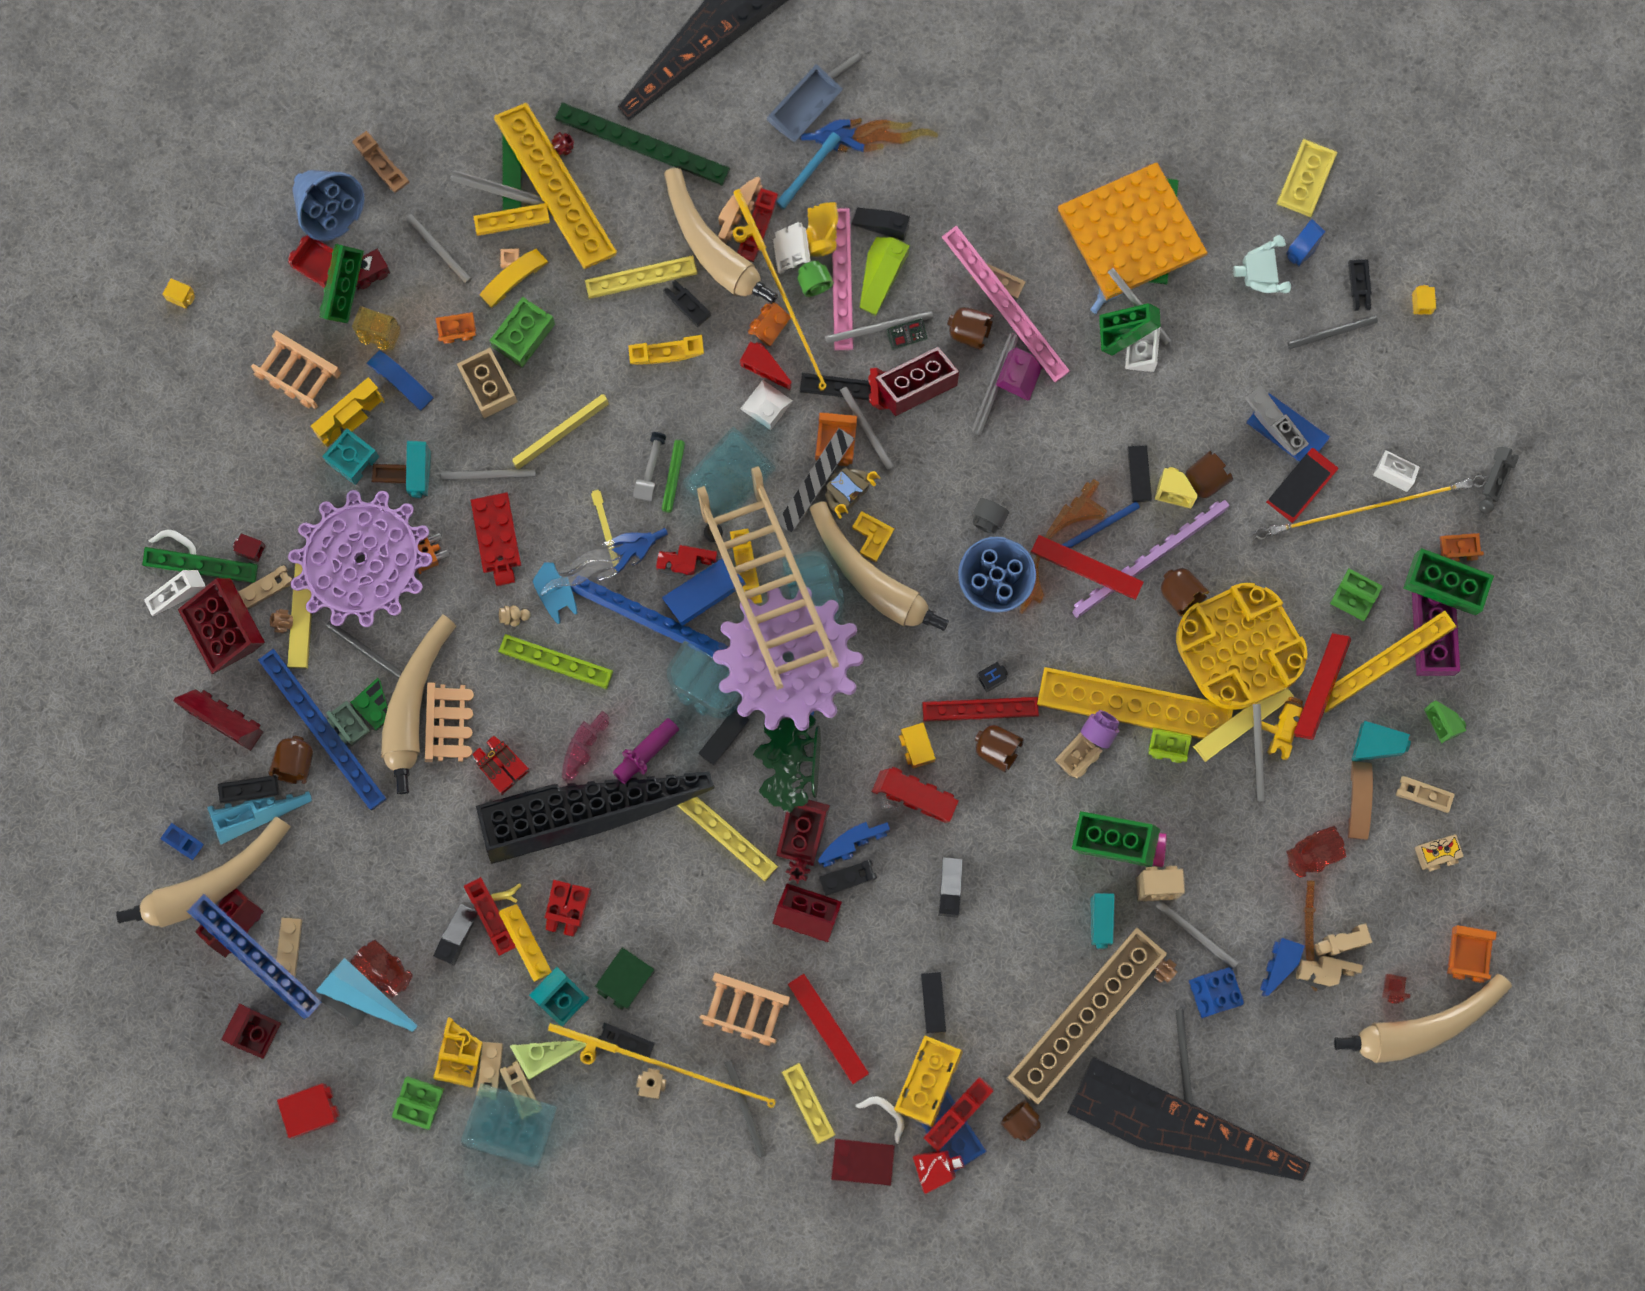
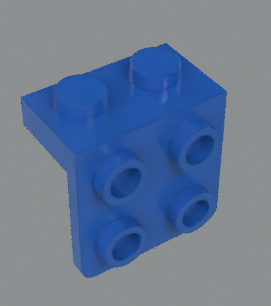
(1216, 992)

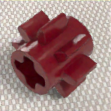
(563, 143)
(802, 868)

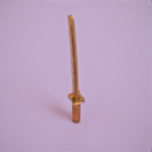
(1309, 918)

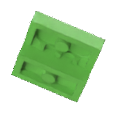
(1356, 594)
(417, 1102)

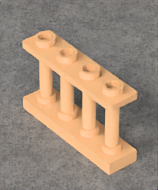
(297, 352)
(741, 989)

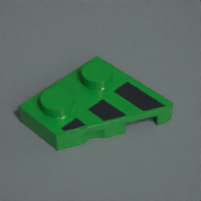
(372, 704)

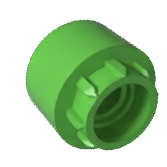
(814, 278)

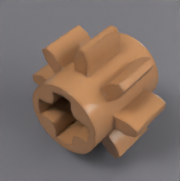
(281, 621)
(1165, 970)

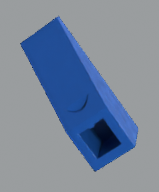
(1286, 958)

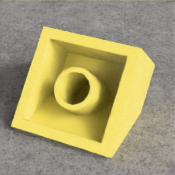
(1175, 488)

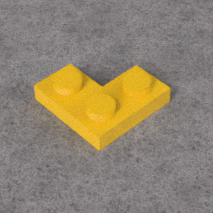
(877, 533)

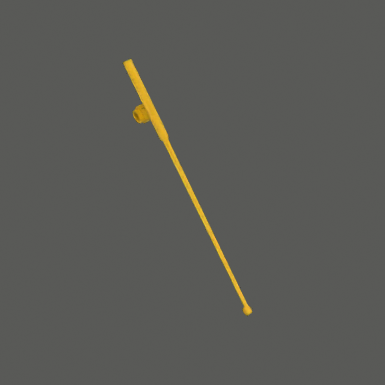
(749, 230)
(592, 1043)

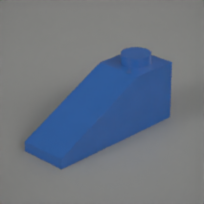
(1305, 243)

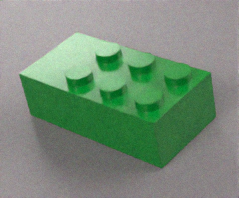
(1448, 582)
(1116, 839)

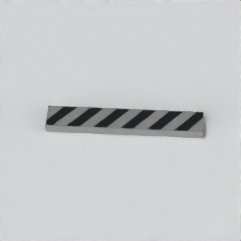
(815, 480)

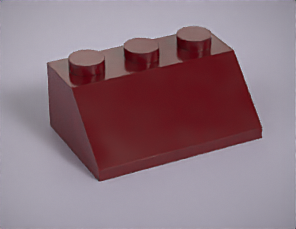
(240, 910)
(807, 912)

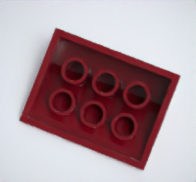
(221, 624)
(220, 718)

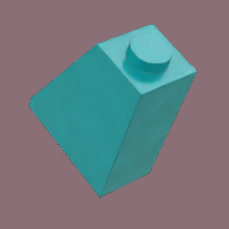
(417, 468)
(1379, 742)
(1102, 920)

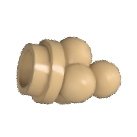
(512, 615)

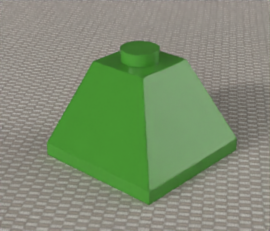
(1445, 721)

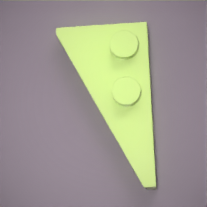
(541, 1056)

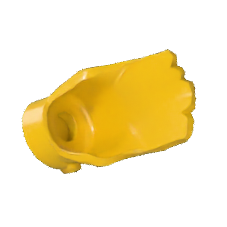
(822, 229)

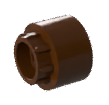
(1021, 1121)

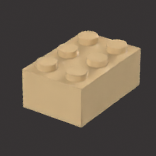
(487, 383)
(1160, 884)

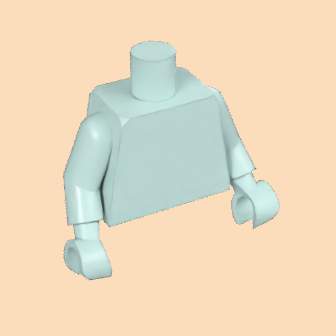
(1260, 268)

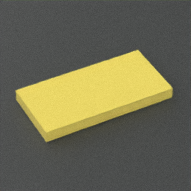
(1307, 178)

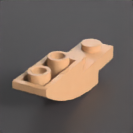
(732, 212)

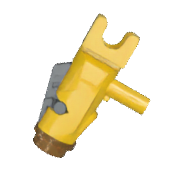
(1285, 728)

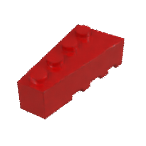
(915, 794)

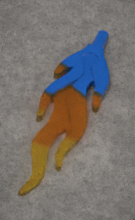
(861, 136)

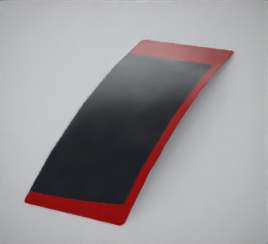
(1302, 485)

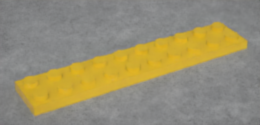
(555, 185)
(1130, 703)

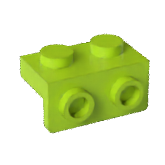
(1169, 745)

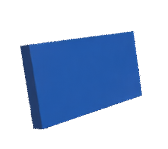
(1312, 434)
(701, 592)
(964, 1141)

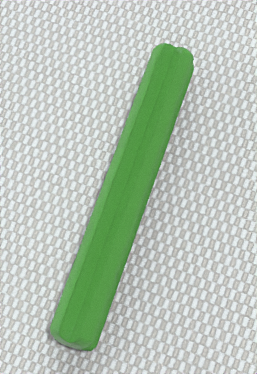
(673, 475)

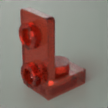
(1394, 989)

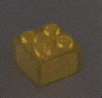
(376, 328)

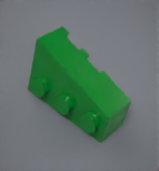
(1127, 326)

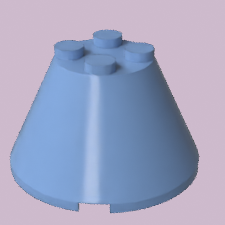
(327, 203)
(997, 574)

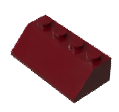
(917, 381)

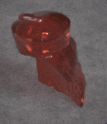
(1316, 852)
(382, 968)

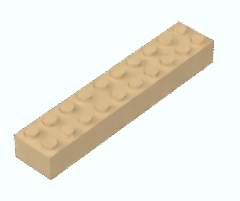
(1086, 1016)

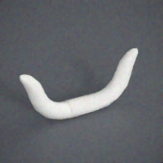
(177, 536)
(890, 1109)

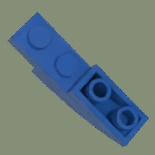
(844, 846)

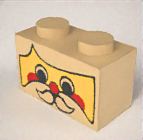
(1439, 852)

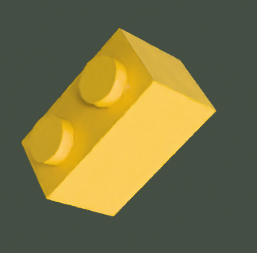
(917, 745)

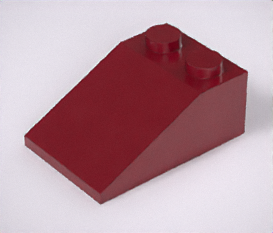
(803, 832)
(862, 1162)

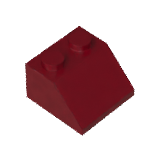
(251, 1031)

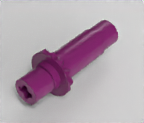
(636, 760)

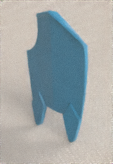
(556, 597)

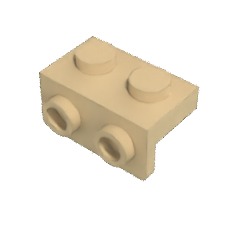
(1078, 756)

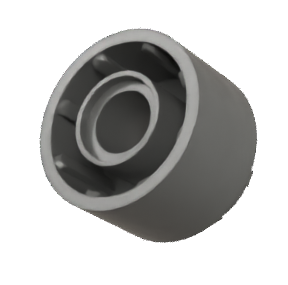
(989, 516)

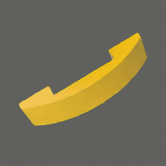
(512, 276)
(666, 352)
(742, 554)

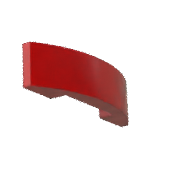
(762, 215)
(489, 915)

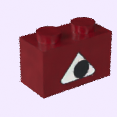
(372, 269)

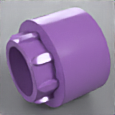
(1101, 729)

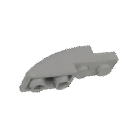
(1275, 422)

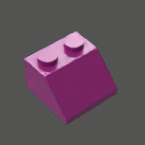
(1019, 373)

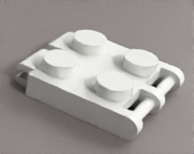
(791, 247)

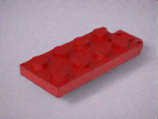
(496, 536)

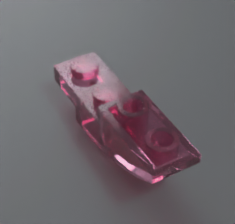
(577, 752)

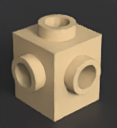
(655, 1090)

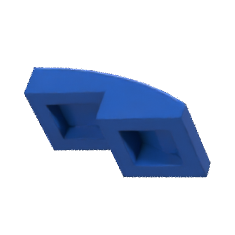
(182, 841)

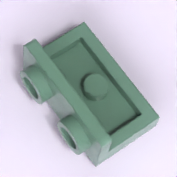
(348, 722)

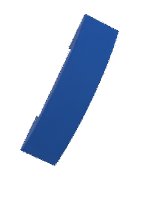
(400, 379)

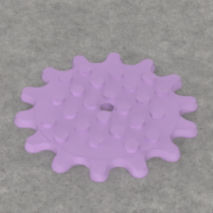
(353, 531)
(805, 687)

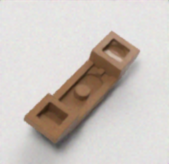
(380, 162)
(1361, 800)

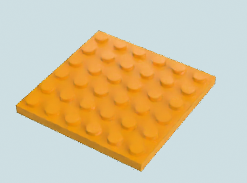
(1132, 228)

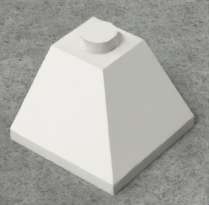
(766, 405)

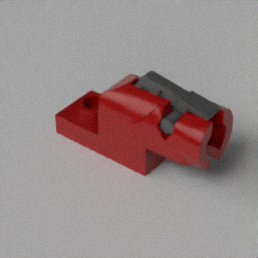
(685, 561)

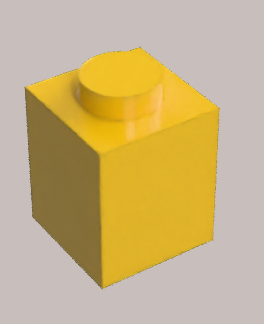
(179, 293)
(1423, 300)

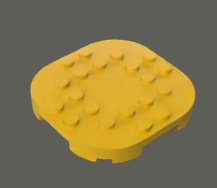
(1241, 646)

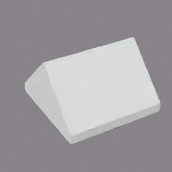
(1143, 353)
(1396, 471)

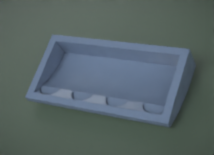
(804, 103)

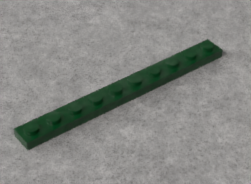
(642, 143)

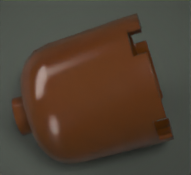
(970, 326)
(1208, 475)
(1182, 590)
(998, 746)
(292, 760)

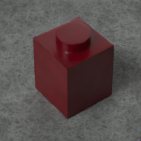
(248, 547)

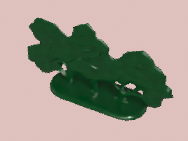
(785, 756)

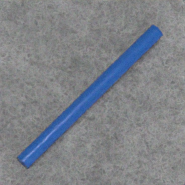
(1100, 526)

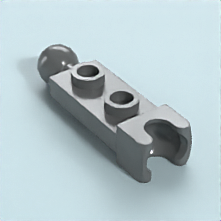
(1497, 478)

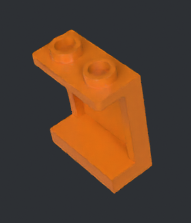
(827, 428)
(1470, 953)

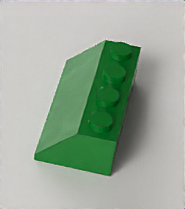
(341, 283)

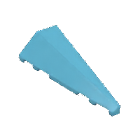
(237, 820)
(353, 988)

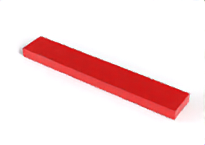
(1087, 567)
(1322, 686)
(980, 709)
(828, 1029)

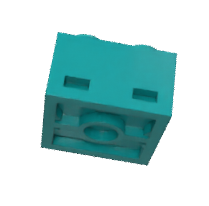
(350, 456)

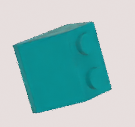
(559, 996)

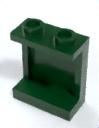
(624, 979)

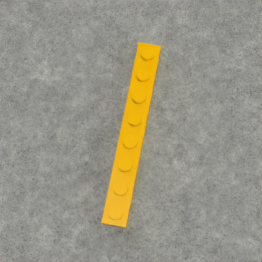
(1390, 659)

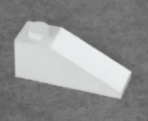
(175, 591)

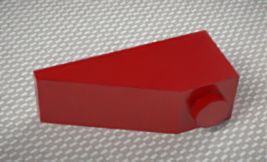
(760, 362)

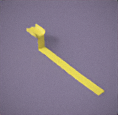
(598, 500)

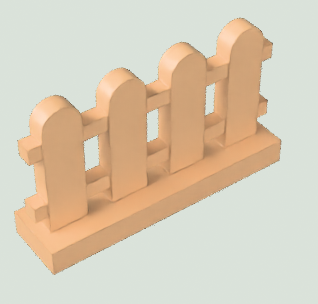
(447, 713)

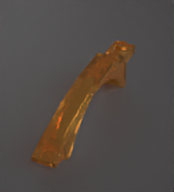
(1082, 509)

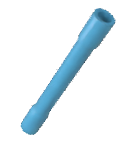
(827, 147)

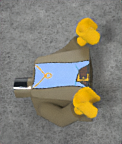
(847, 488)

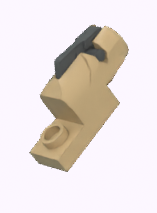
(1326, 972)

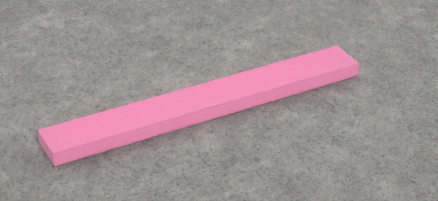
(842, 281)

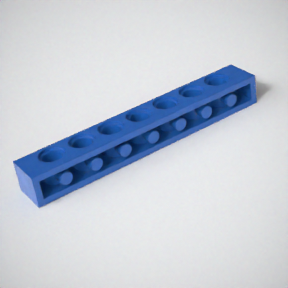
(254, 956)

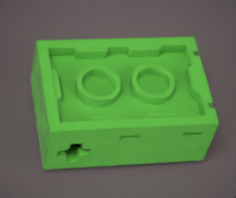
(522, 332)

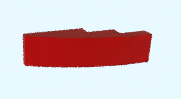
(958, 1114)

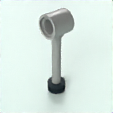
(644, 488)

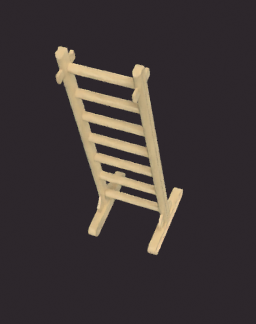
(763, 501)

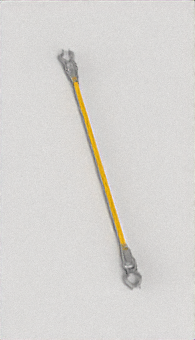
(1465, 484)

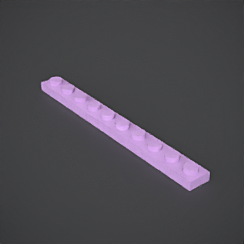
(1155, 554)

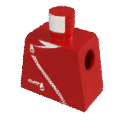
(936, 1168)

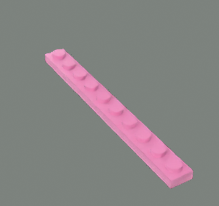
(1005, 304)

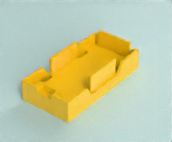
(347, 412)
(928, 1080)

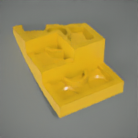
(457, 1052)

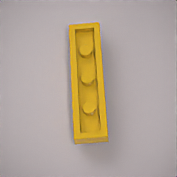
(511, 219)
(525, 942)

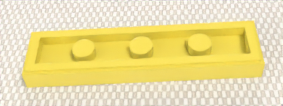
(808, 1103)

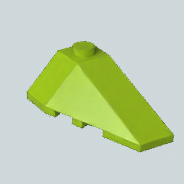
(882, 267)

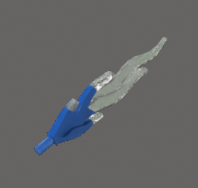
(616, 558)

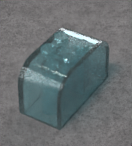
(818, 577)
(696, 682)

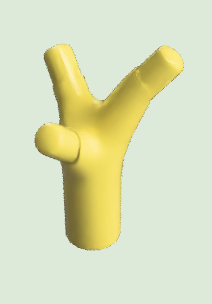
(506, 894)

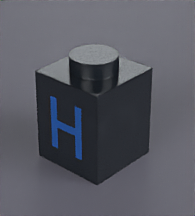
(992, 676)

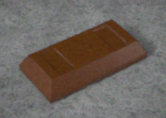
(389, 473)

